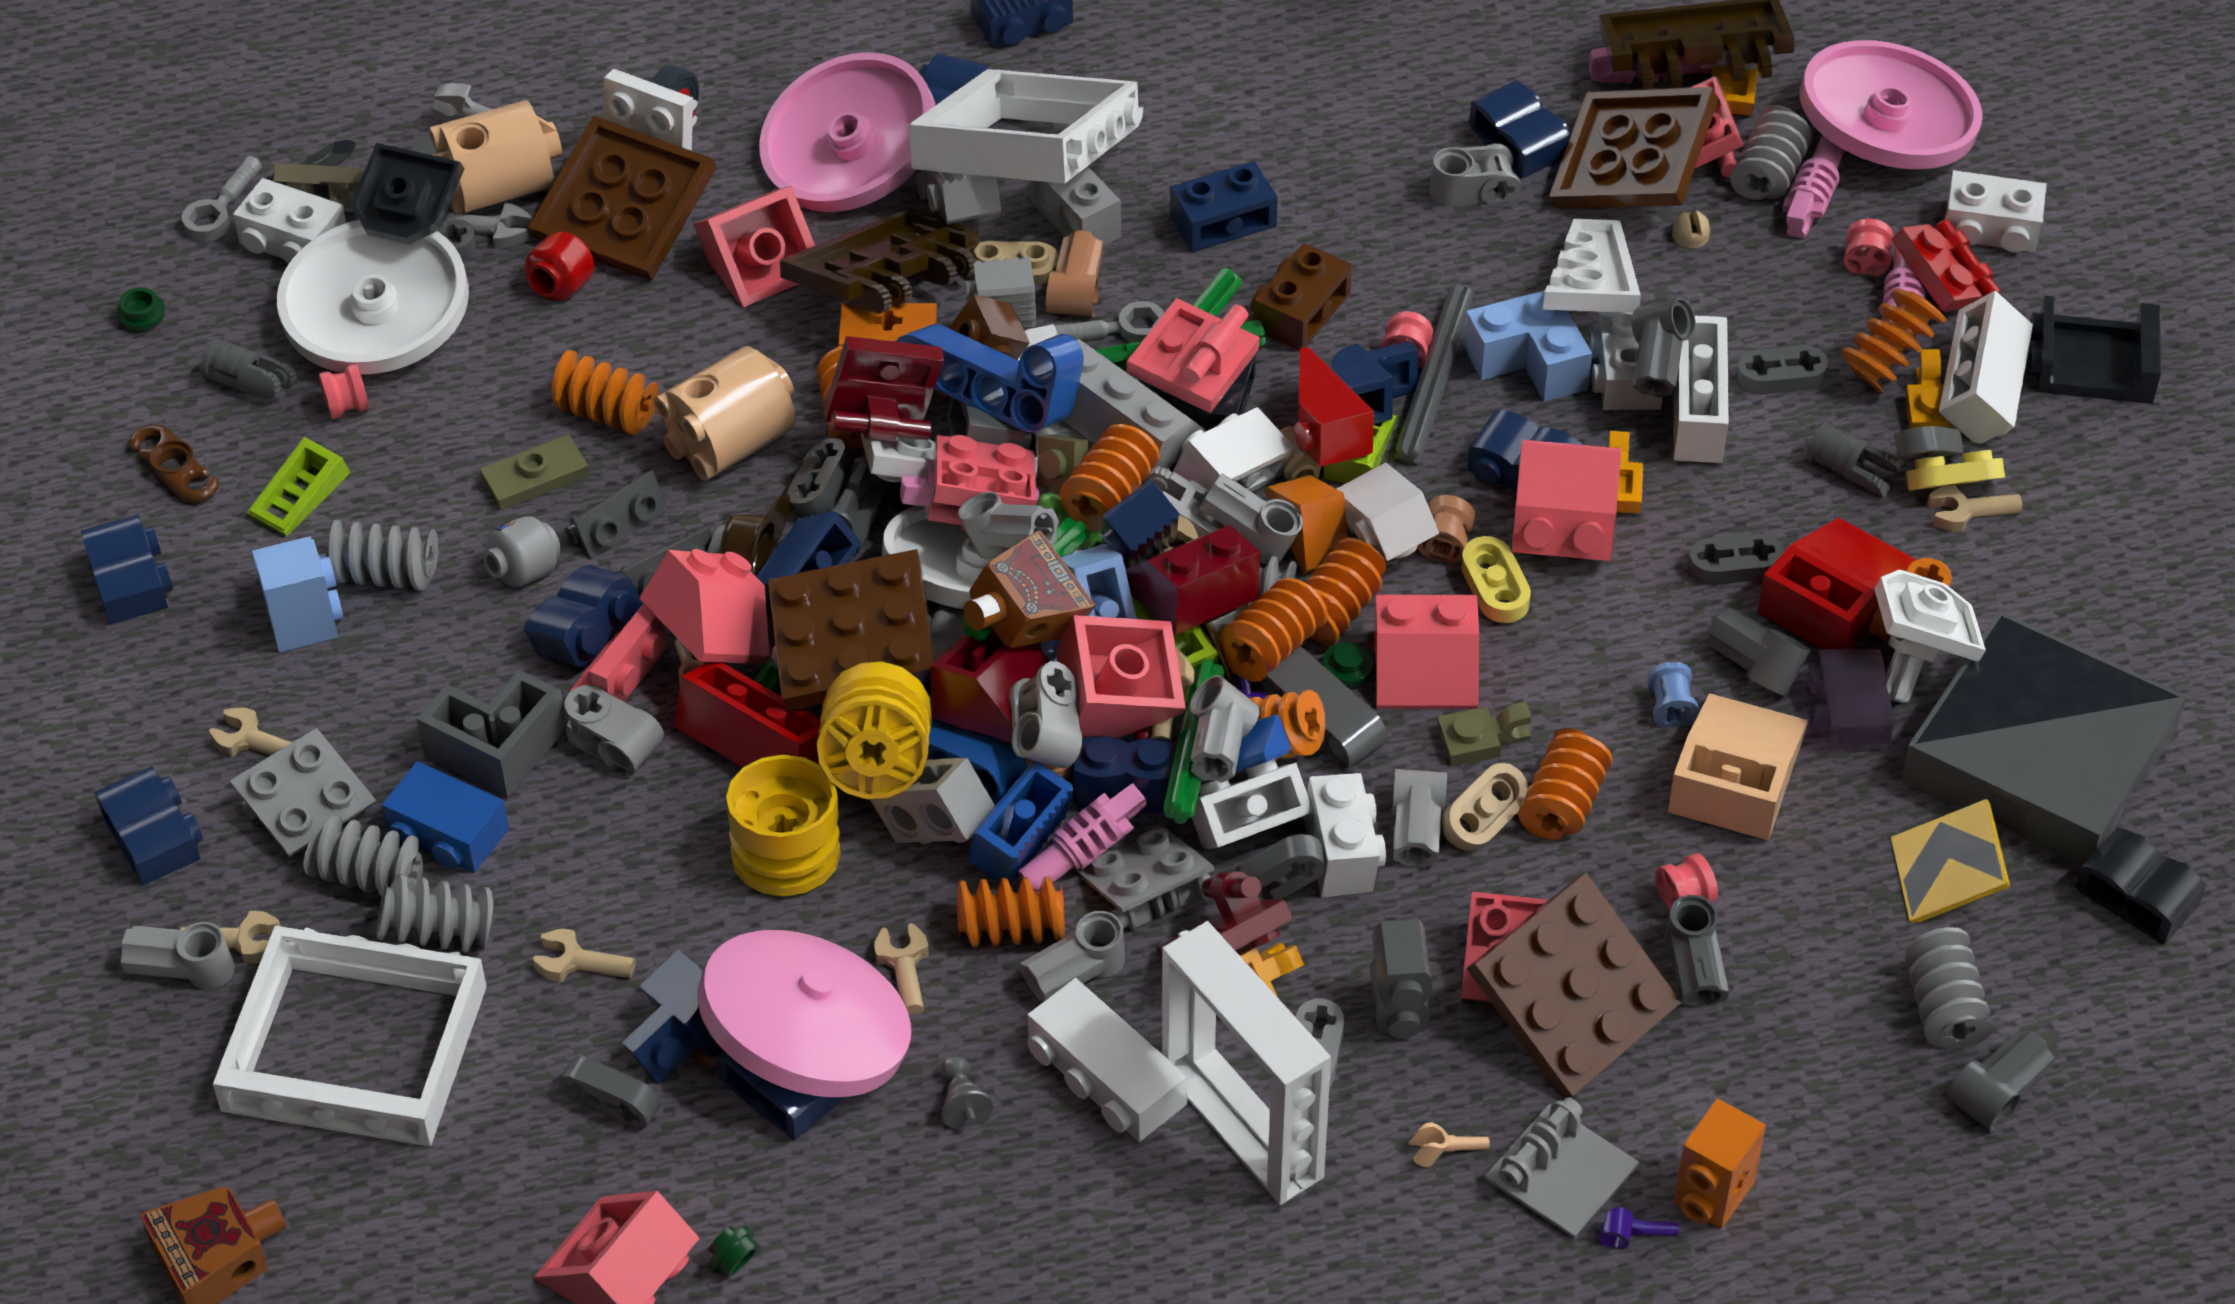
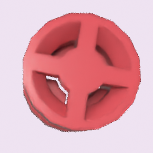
(1868, 247)
(1409, 326)
(343, 391)
(1689, 878)

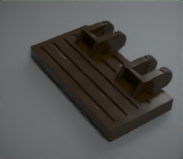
(1699, 36)
(873, 261)

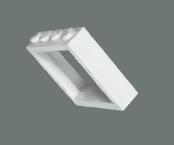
(958, 140)
(336, 1106)
(1279, 1144)

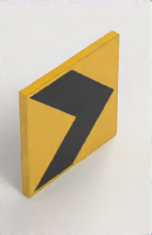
(1950, 861)

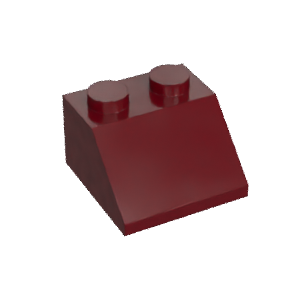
(1198, 579)

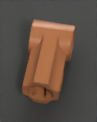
(1076, 280)

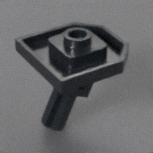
(405, 193)

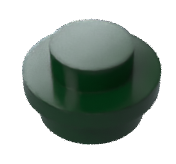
(140, 309)
(1349, 663)
(732, 1250)

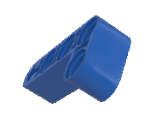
(1023, 392)

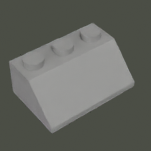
(1113, 397)

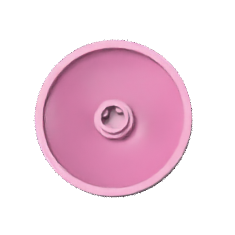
(1890, 104)
(844, 131)
(804, 1013)

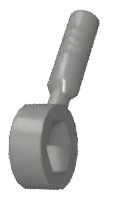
(227, 195)
(1099, 329)

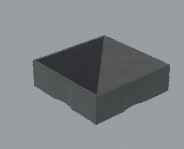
(2044, 738)

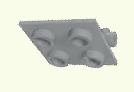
(300, 791)
(1147, 872)
(1562, 1168)

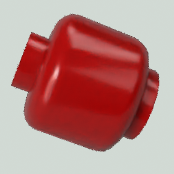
(559, 266)

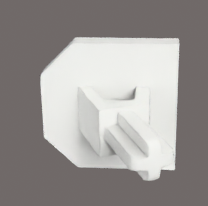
(1921, 621)

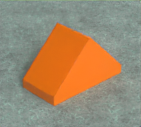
(1321, 514)

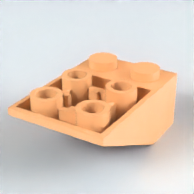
(1736, 766)

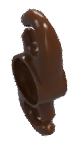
(177, 479)

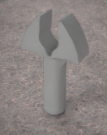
(454, 103)
(499, 225)

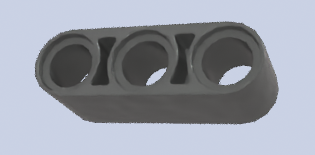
(1351, 725)

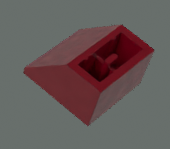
(975, 681)

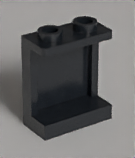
(2096, 354)

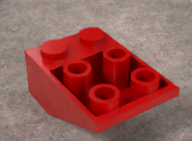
(1828, 583)

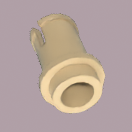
(1299, 463)

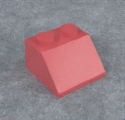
(751, 240)
(1566, 500)
(711, 605)
(1426, 651)
(1122, 673)
(620, 1251)

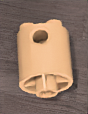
(502, 152)
(727, 411)

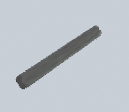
(1434, 375)

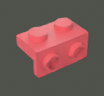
(627, 656)

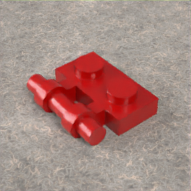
(1945, 264)

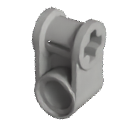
(1471, 175)
(1046, 722)
(611, 729)

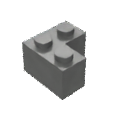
(495, 740)

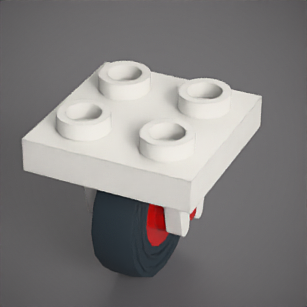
(656, 108)

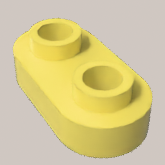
(1934, 473)
(1499, 582)

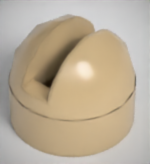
(1683, 229)

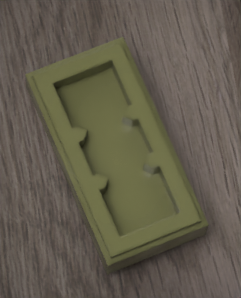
(534, 472)

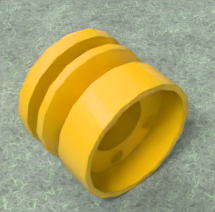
(878, 706)
(783, 825)

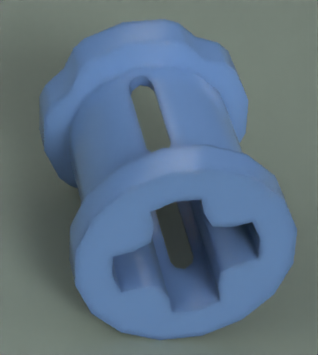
(1672, 695)

